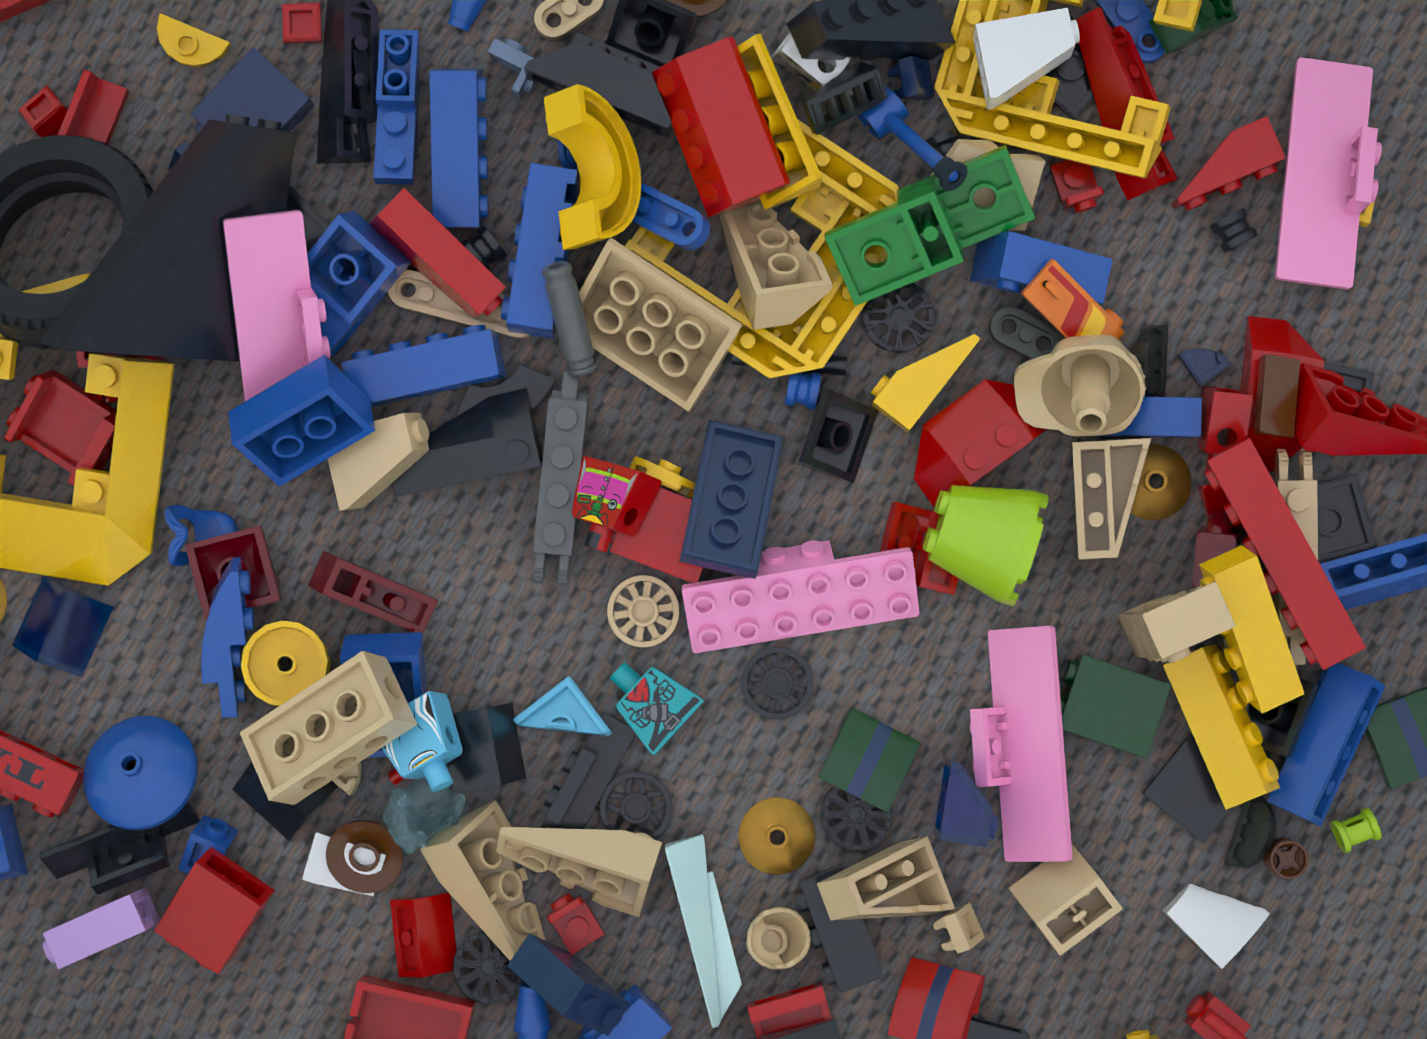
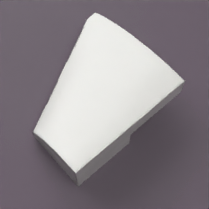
(1215, 921)

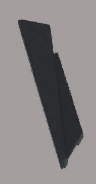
(348, 81)

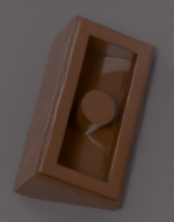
(1276, 396)

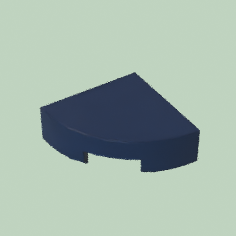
(1204, 364)

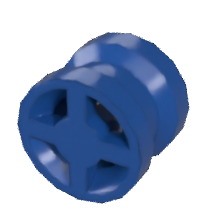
(803, 390)

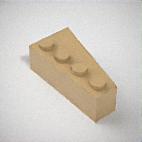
(1173, 623)

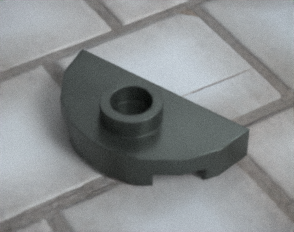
(1152, 355)
(1252, 834)

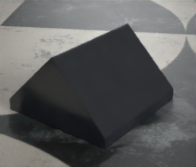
(652, 30)
(837, 436)
(1283, 724)
(489, 748)
(283, 817)

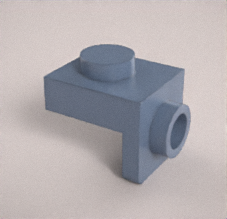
(513, 56)

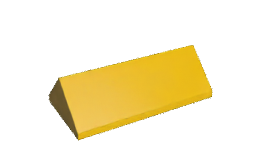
(782, 122)

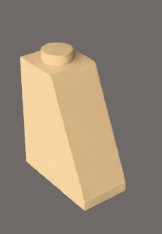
(378, 459)

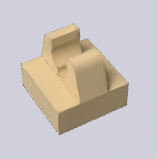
(962, 928)

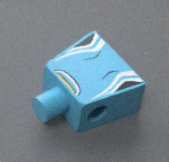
(429, 744)

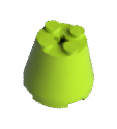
(987, 537)

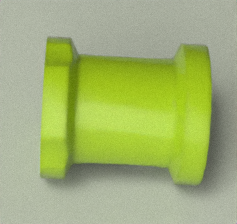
(1355, 830)

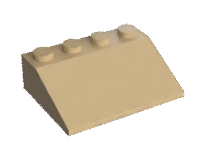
(654, 325)

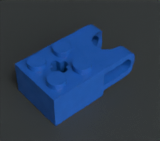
(346, 295)

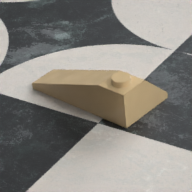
(605, 862)
(484, 880)

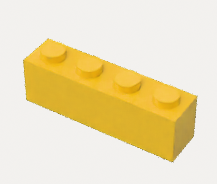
(1257, 642)
(1222, 726)

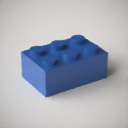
(301, 421)

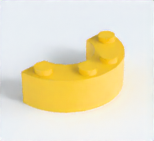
(604, 161)

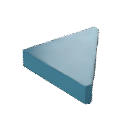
(564, 710)

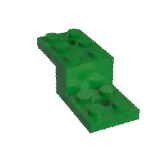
(929, 227)

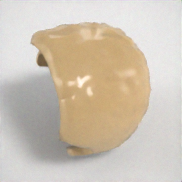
(778, 938)

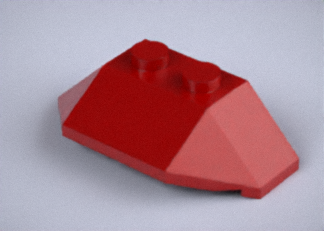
(1278, 339)
(970, 438)

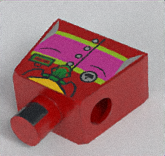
(612, 500)

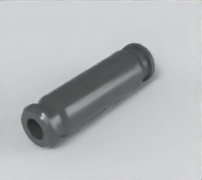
(569, 318)

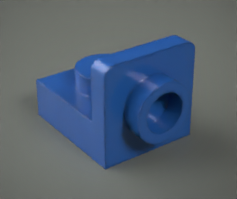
(207, 834)

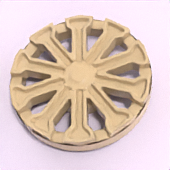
(643, 611)

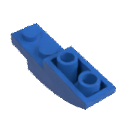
(397, 107)
(224, 634)

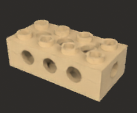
(328, 728)

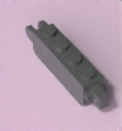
(559, 477)

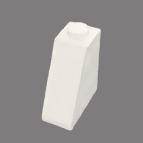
(1021, 50)

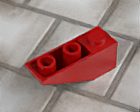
(1240, 155)

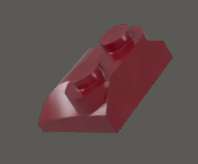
(212, 556)

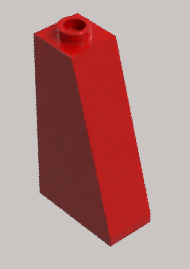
(438, 255)

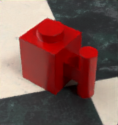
(1214, 1019)

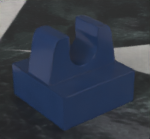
(915, 78)

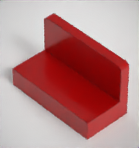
(94, 108)
(423, 935)

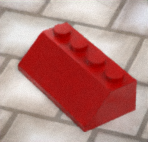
(720, 127)

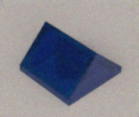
(62, 627)

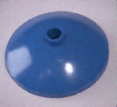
(155, 787)

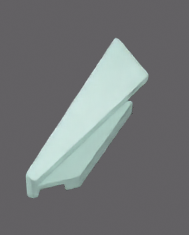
(704, 924)

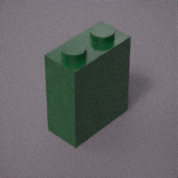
(1112, 705)

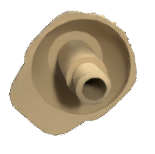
(1081, 387)

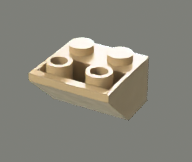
(1065, 900)

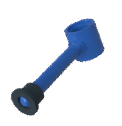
(889, 118)

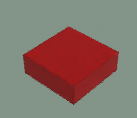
(302, 23)

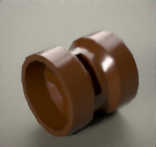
(1292, 860)

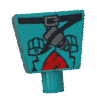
(653, 704)

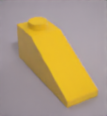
(916, 385)

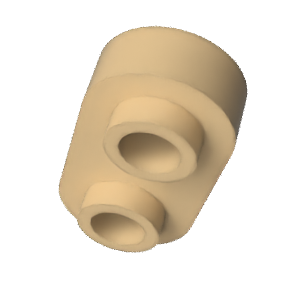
(571, 13)

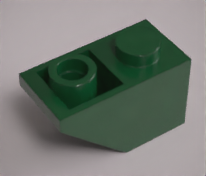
(1211, 17)

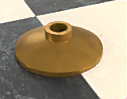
(1175, 486)
(773, 815)

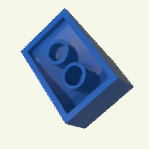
(404, 655)

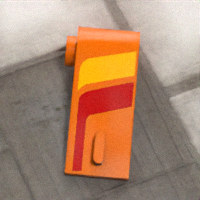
(1069, 305)

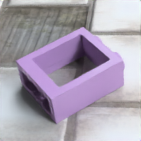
(100, 928)

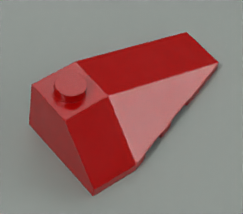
(1352, 422)

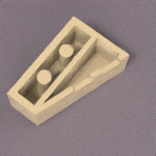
(1105, 492)
(888, 884)

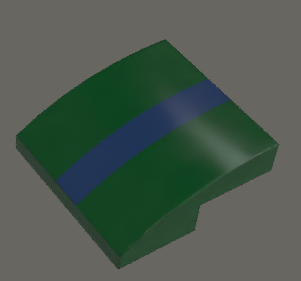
(1400, 738)
(869, 760)

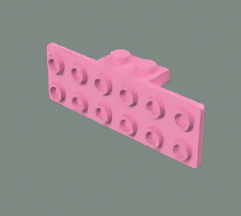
(1326, 173)
(272, 298)
(800, 594)
(1022, 745)

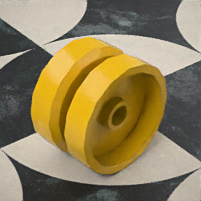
(285, 640)

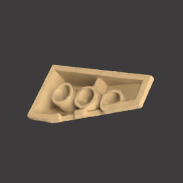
(772, 267)

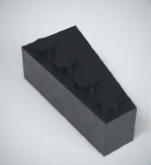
(871, 30)

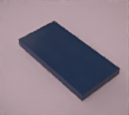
(731, 499)

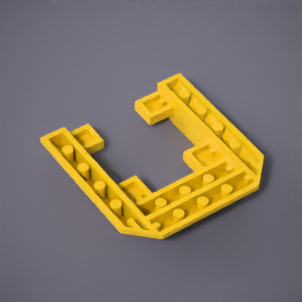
(1027, 118)
(845, 194)
(111, 512)

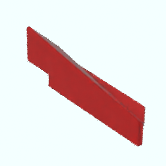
(1115, 76)

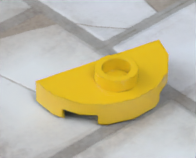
(188, 44)
(667, 473)

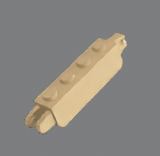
(1302, 502)

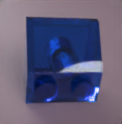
(962, 809)

